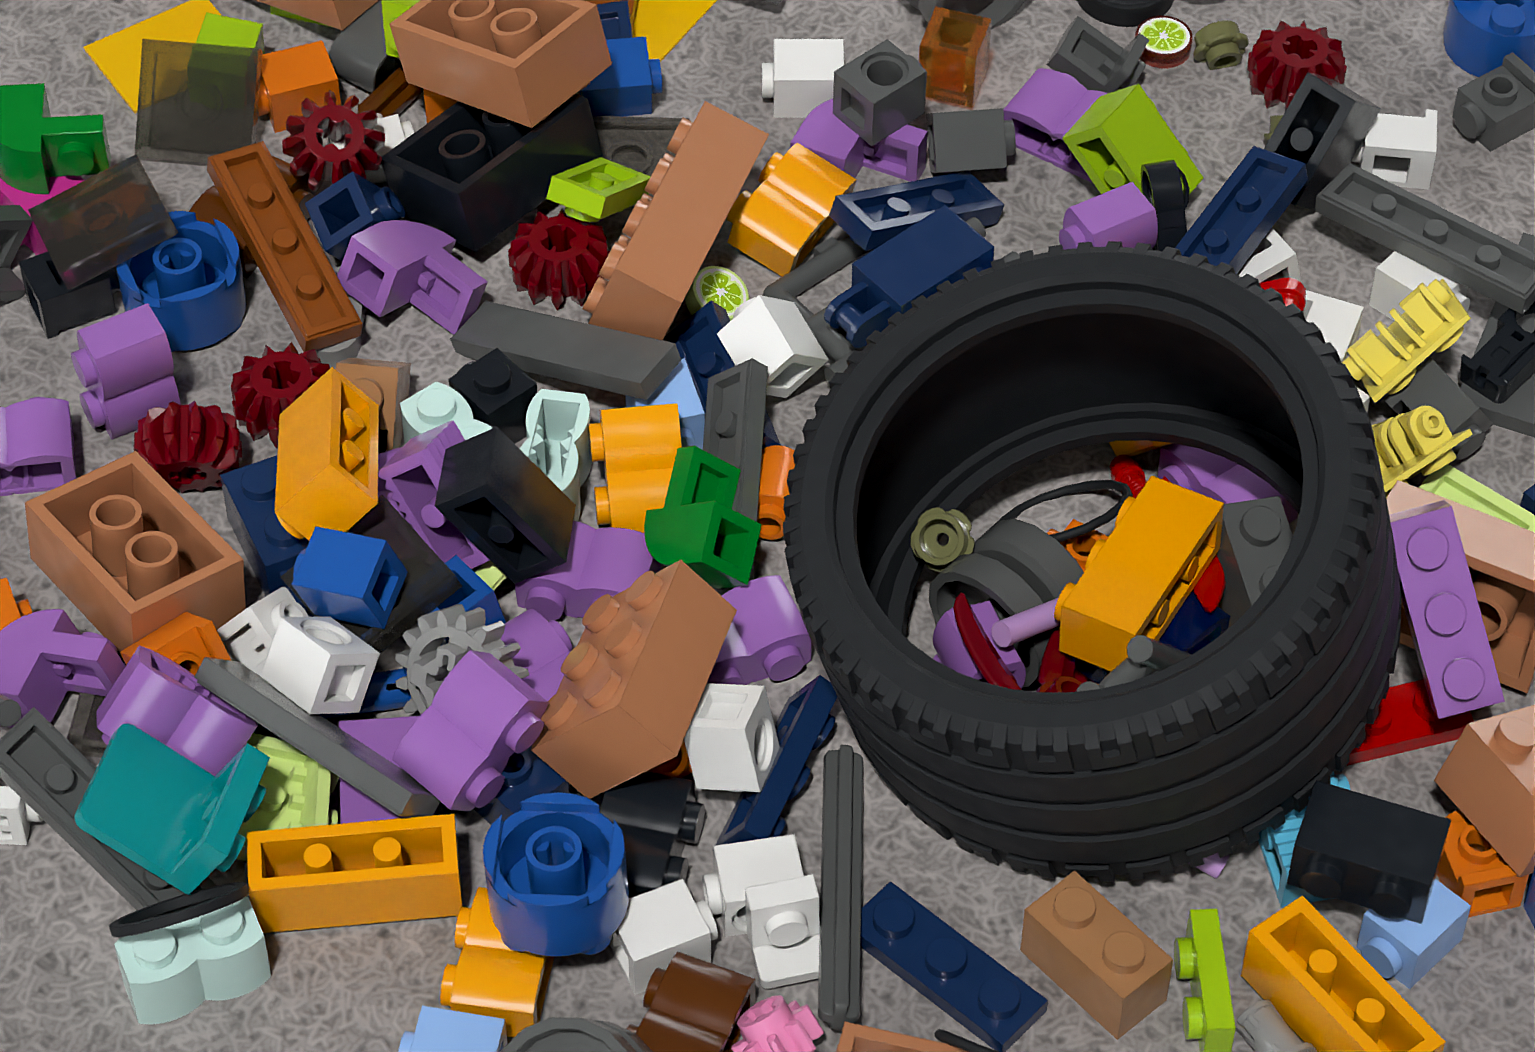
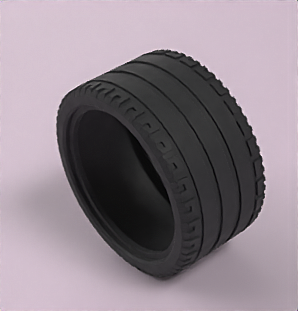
(1060, 360)

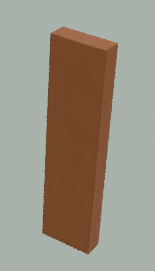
(284, 247)

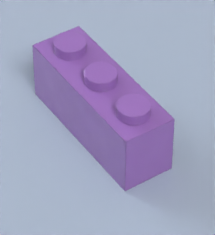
(1443, 611)

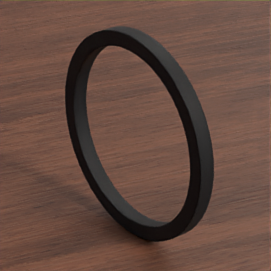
(223, 896)

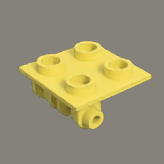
(1429, 324)
(1414, 444)

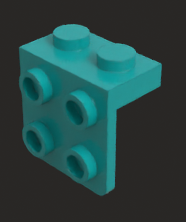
(170, 809)

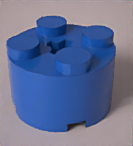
(1485, 31)
(189, 283)
(556, 876)

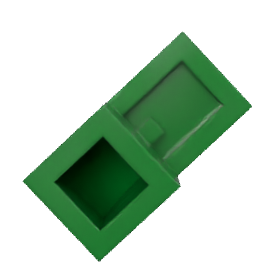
(46, 146)
(700, 521)

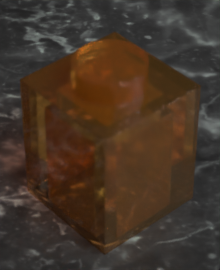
(955, 55)

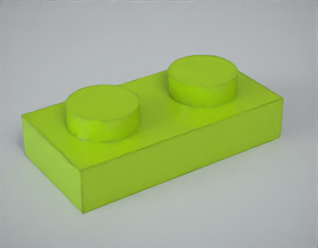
(597, 189)
(1202, 960)

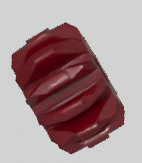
(1286, 56)
(338, 124)
(557, 258)
(270, 386)
(189, 444)

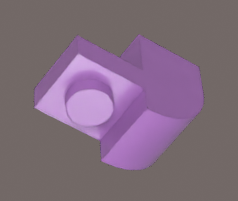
(897, 155)
(412, 264)
(48, 656)

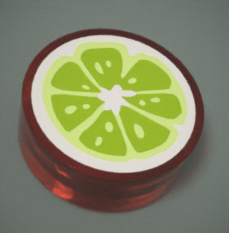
(1168, 41)

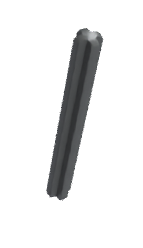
(840, 888)

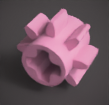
(777, 1027)

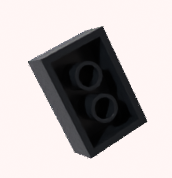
(484, 172)

